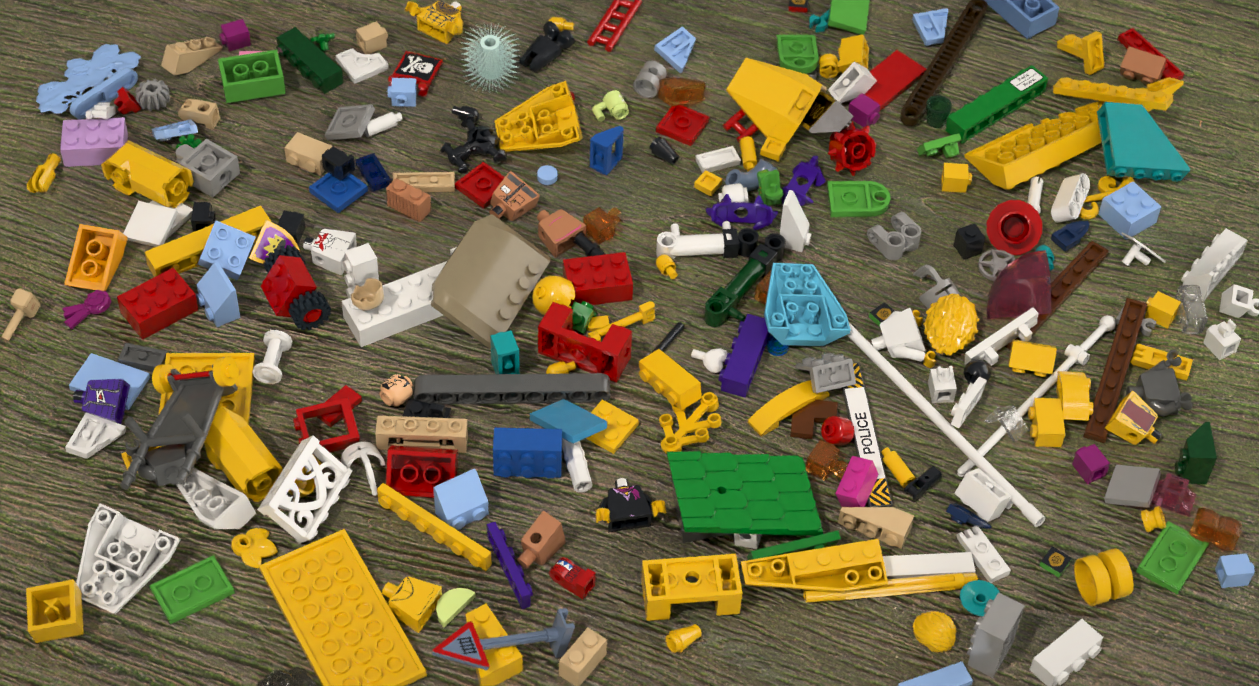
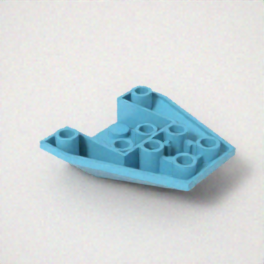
(802, 307)

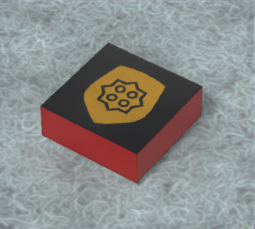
(798, 6)

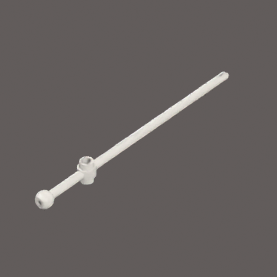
(1075, 355)

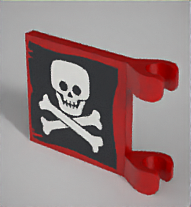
(417, 66)

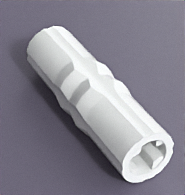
(577, 466)

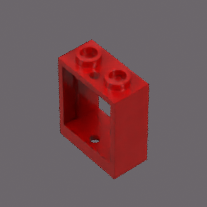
(336, 443)

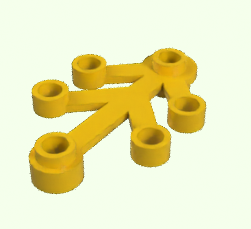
(675, 442)

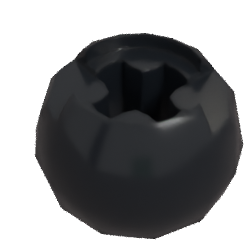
(976, 369)

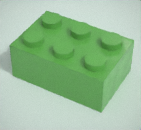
(251, 76)

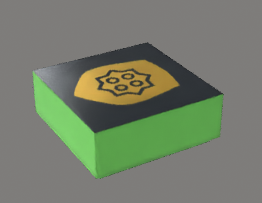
(880, 313)
(1055, 561)

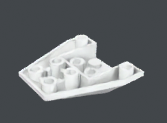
(120, 558)

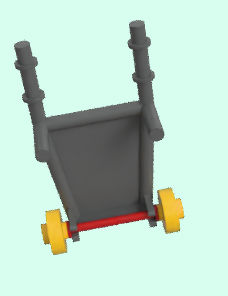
(185, 415)

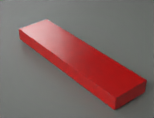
(1133, 39)

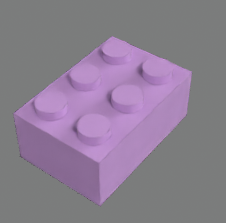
(91, 140)

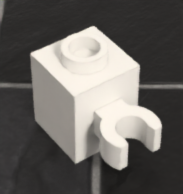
(1238, 301)
(1222, 339)
(942, 385)

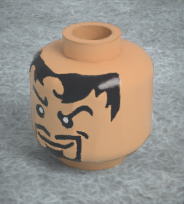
(396, 390)

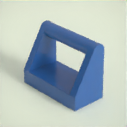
(601, 150)

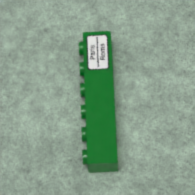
(997, 103)

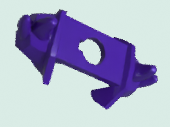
(809, 171)
(758, 212)

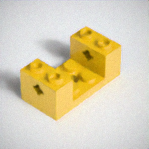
(666, 584)

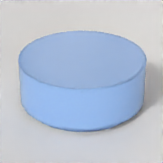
(547, 175)

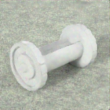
(268, 370)

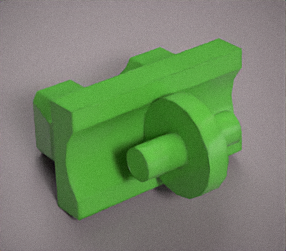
(769, 187)

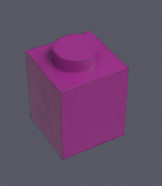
(235, 35)
(864, 110)
(1090, 463)

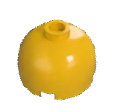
(551, 290)

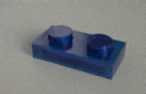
(373, 172)

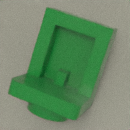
(582, 316)

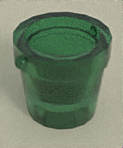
(937, 111)

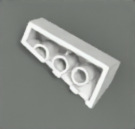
(1215, 262)

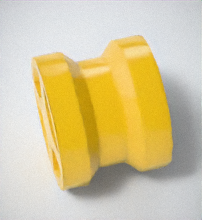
(828, 66)
(1153, 519)

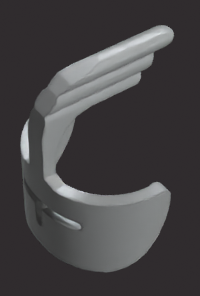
(929, 296)

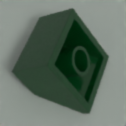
(1197, 456)

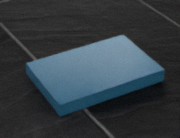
(572, 419)

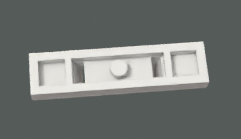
(1017, 328)

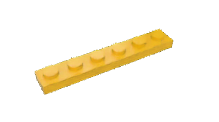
(1109, 93)
(439, 530)

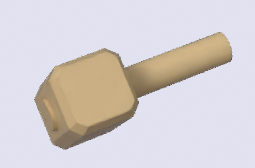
(25, 305)

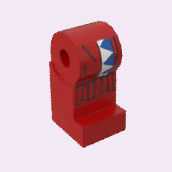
(573, 577)

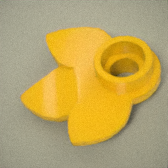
(256, 546)

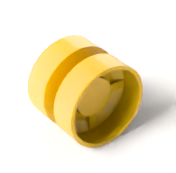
(1103, 577)

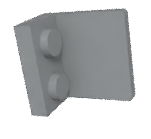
(829, 371)

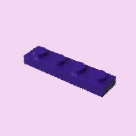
(512, 571)

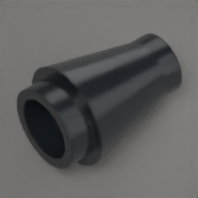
(663, 150)

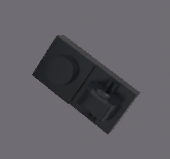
(422, 409)

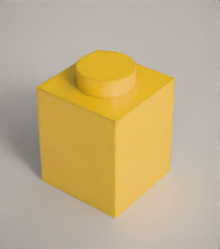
(955, 177)
(1162, 309)

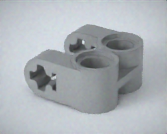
(896, 242)

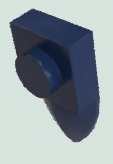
(1070, 234)
(961, 514)

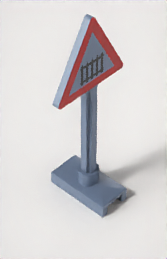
(468, 649)

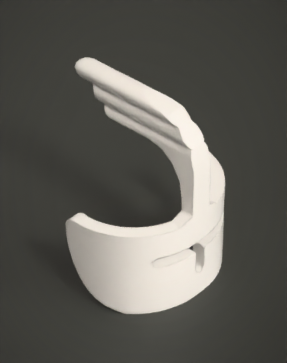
(367, 448)

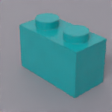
(504, 353)

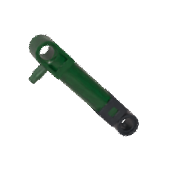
(724, 300)

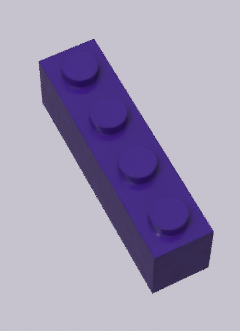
(745, 356)

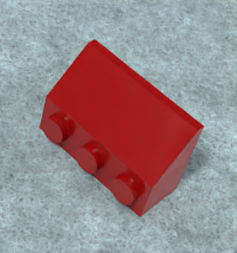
(419, 469)

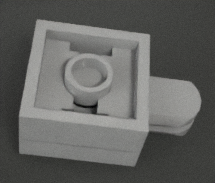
(210, 166)

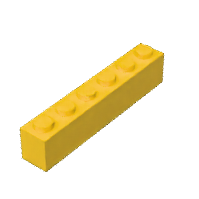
(186, 251)

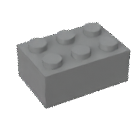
(994, 634)

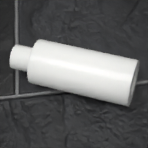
(382, 123)

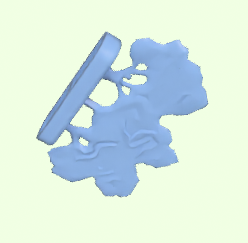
(87, 74)

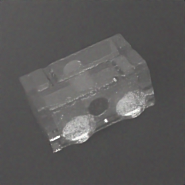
(1192, 311)

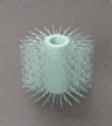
(491, 58)

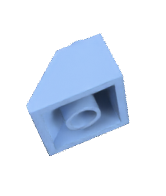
(218, 296)
(461, 500)

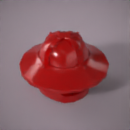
(1014, 227)

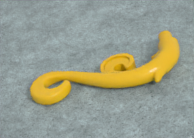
(1104, 187)

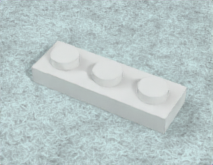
(967, 402)

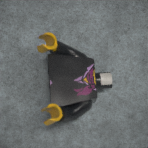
(628, 507)

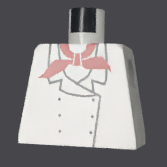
(329, 249)

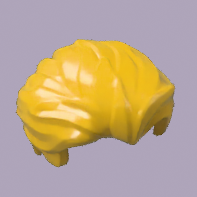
(935, 631)

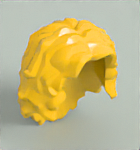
(951, 324)

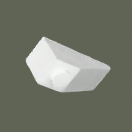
(794, 224)

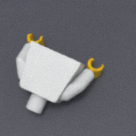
(903, 337)

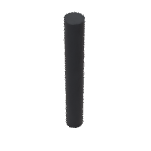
(669, 337)

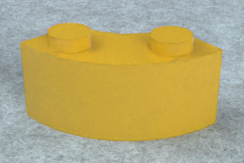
(1074, 395)

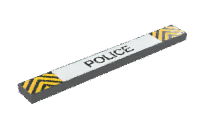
(865, 436)

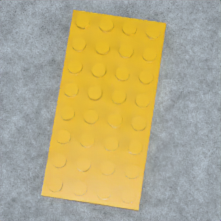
(341, 616)

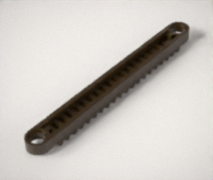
(943, 61)

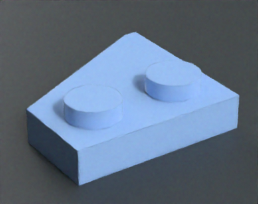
(931, 25)
(176, 129)

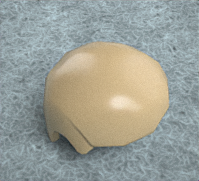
(369, 295)

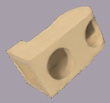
(200, 112)

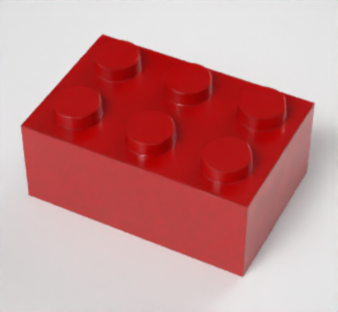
(599, 278)
(157, 303)

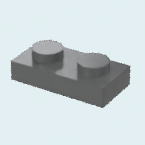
(141, 356)

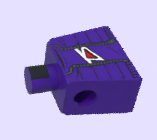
(104, 398)

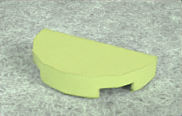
(452, 604)

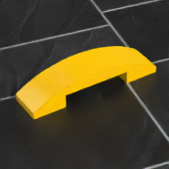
(783, 405)

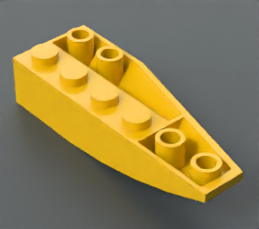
(821, 569)

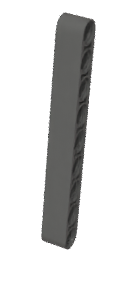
(512, 388)

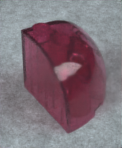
(1021, 286)

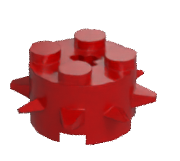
(852, 148)

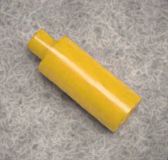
(748, 153)
(897, 467)

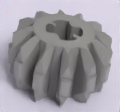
(152, 95)

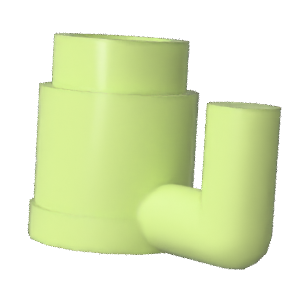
(614, 103)

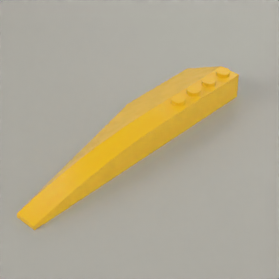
(1040, 147)

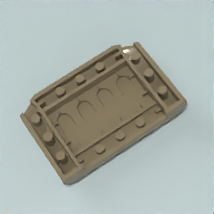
(488, 278)

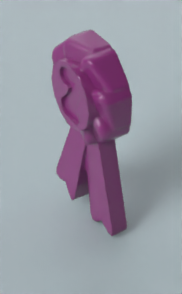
(94, 303)

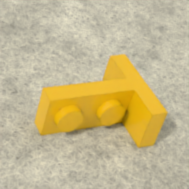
(1088, 48)

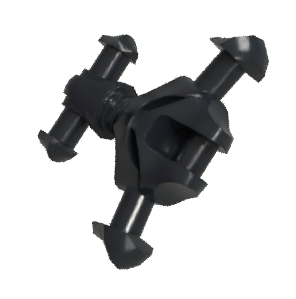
(478, 142)

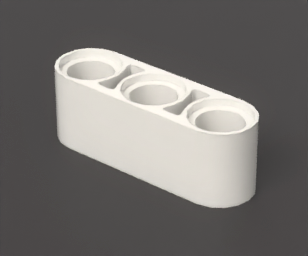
(1070, 198)

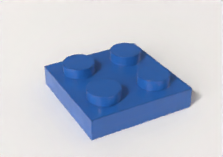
(338, 193)

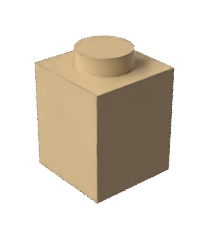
(371, 38)

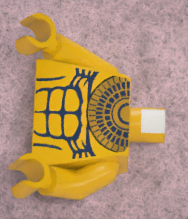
(438, 19)

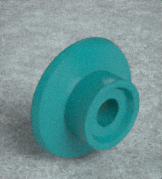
(976, 591)

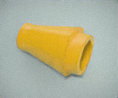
(681, 638)

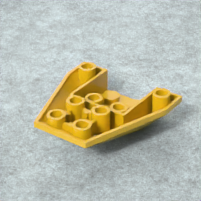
(773, 97)
(541, 121)

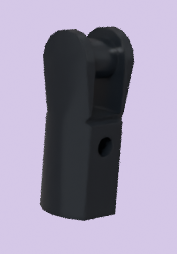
(924, 482)

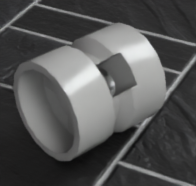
(649, 78)

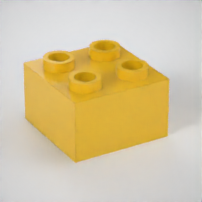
(54, 611)

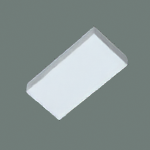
(718, 159)

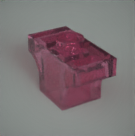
(1174, 494)

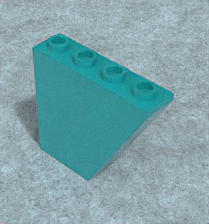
(1137, 145)

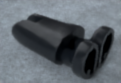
(546, 47)

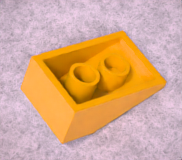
(95, 257)

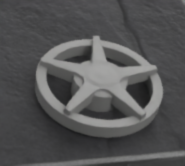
(996, 264)

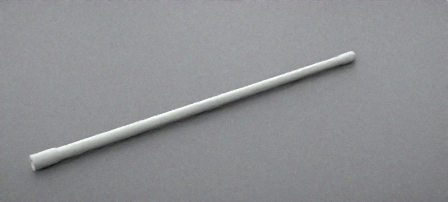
(1026, 508)

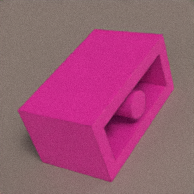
(857, 482)

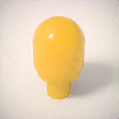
(562, 24)
(666, 266)
(561, 368)

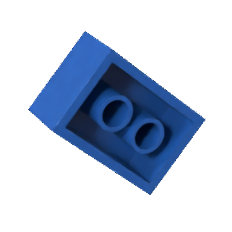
(527, 452)

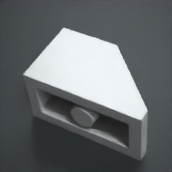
(852, 83)

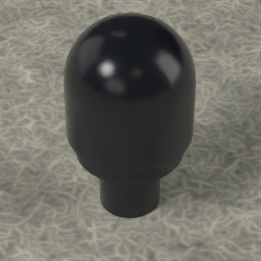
(464, 111)

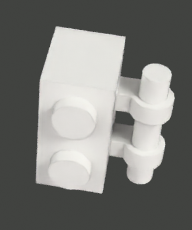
(983, 495)

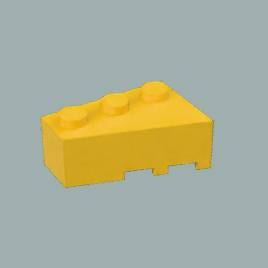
(502, 661)

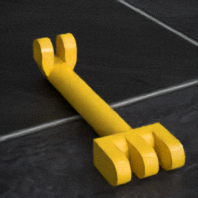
(645, 314)

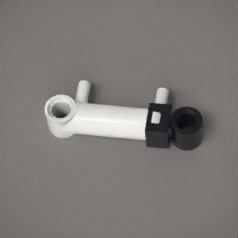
(726, 243)

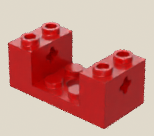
(563, 344)

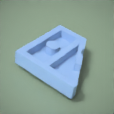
(676, 48)

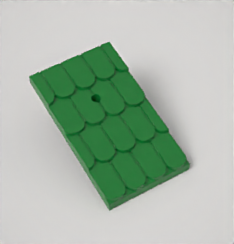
(741, 495)

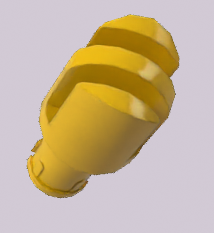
(43, 175)

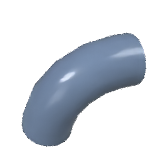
(749, 178)

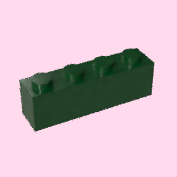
(309, 60)

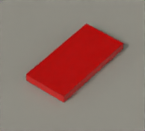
(893, 78)

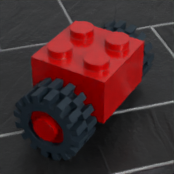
(292, 289)

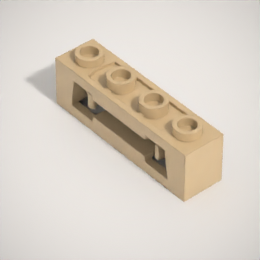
(422, 432)

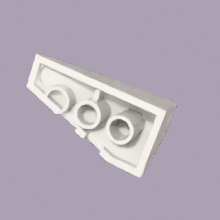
(216, 502)

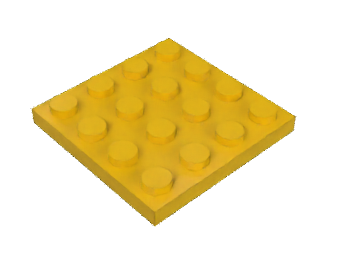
(237, 402)

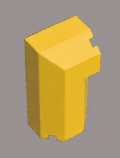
(148, 174)
(241, 455)

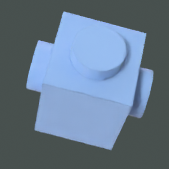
(403, 92)

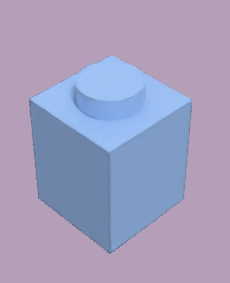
(1234, 570)

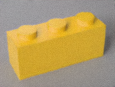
(670, 379)

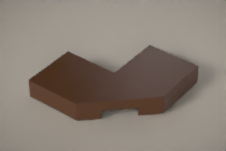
(804, 419)

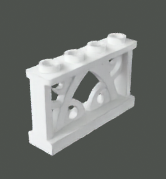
(325, 499)

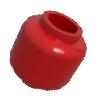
(837, 430)

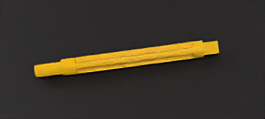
(897, 587)

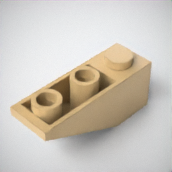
(188, 55)
(879, 523)

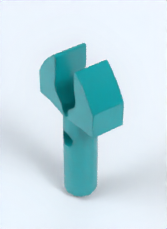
(821, 21)

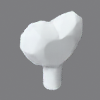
(712, 359)

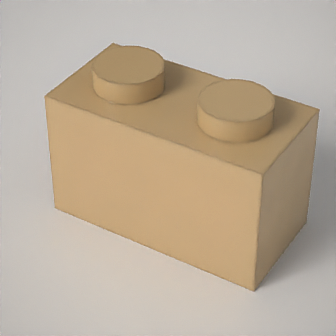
(306, 153)
(582, 657)

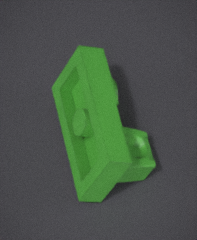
(948, 145)

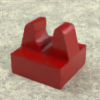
(126, 102)

